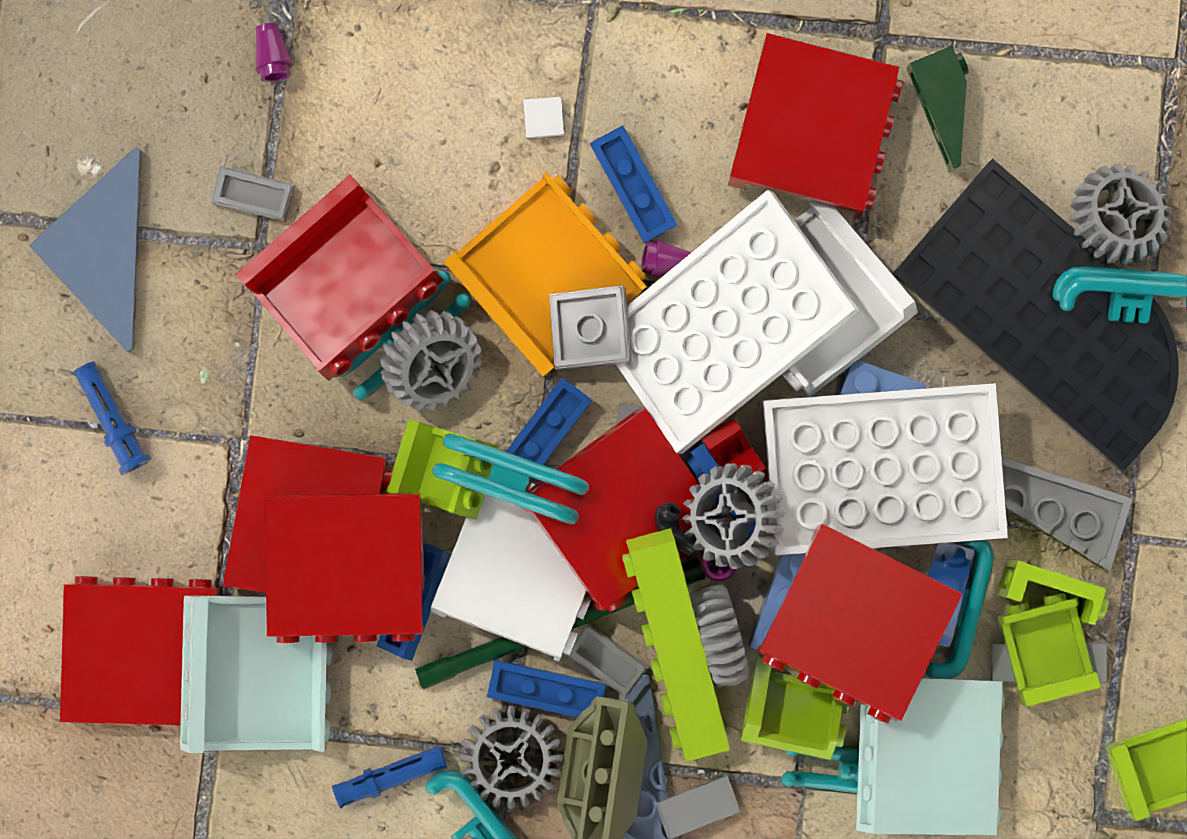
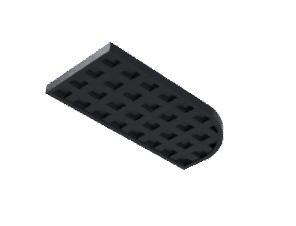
(993, 279)

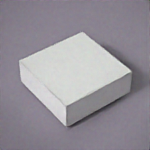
(543, 117)

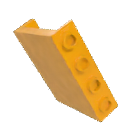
(536, 251)

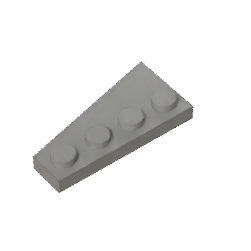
(1067, 510)

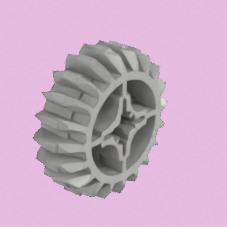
(1133, 199)
(410, 371)
(732, 482)
(720, 635)
(492, 784)

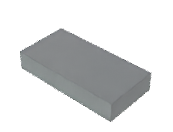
(252, 193)
(607, 660)
(697, 807)

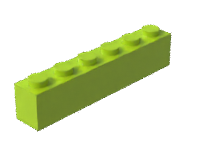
(677, 645)

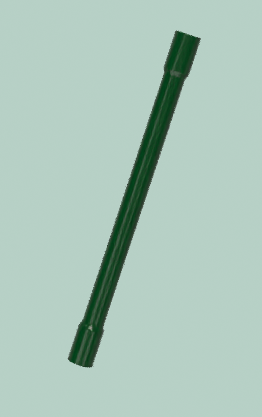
(449, 667)

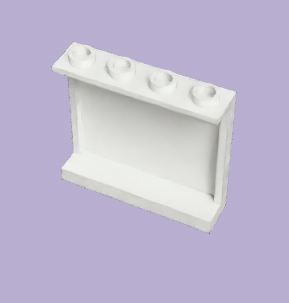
(869, 284)
(512, 581)

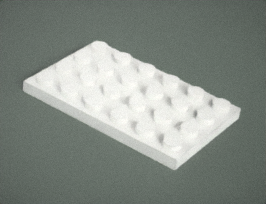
(730, 321)
(888, 466)

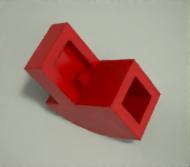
(730, 446)

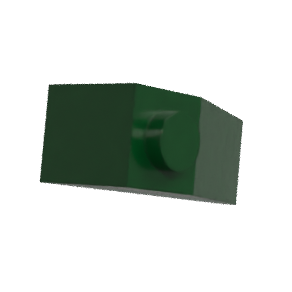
(942, 94)

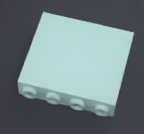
(244, 685)
(936, 765)

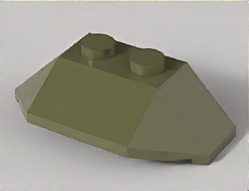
(602, 770)

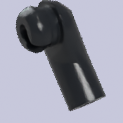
(667, 517)

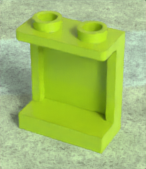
(413, 467)
(1018, 573)
(1047, 650)
(792, 714)
(1151, 768)

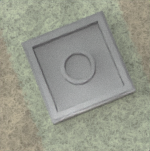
(590, 328)

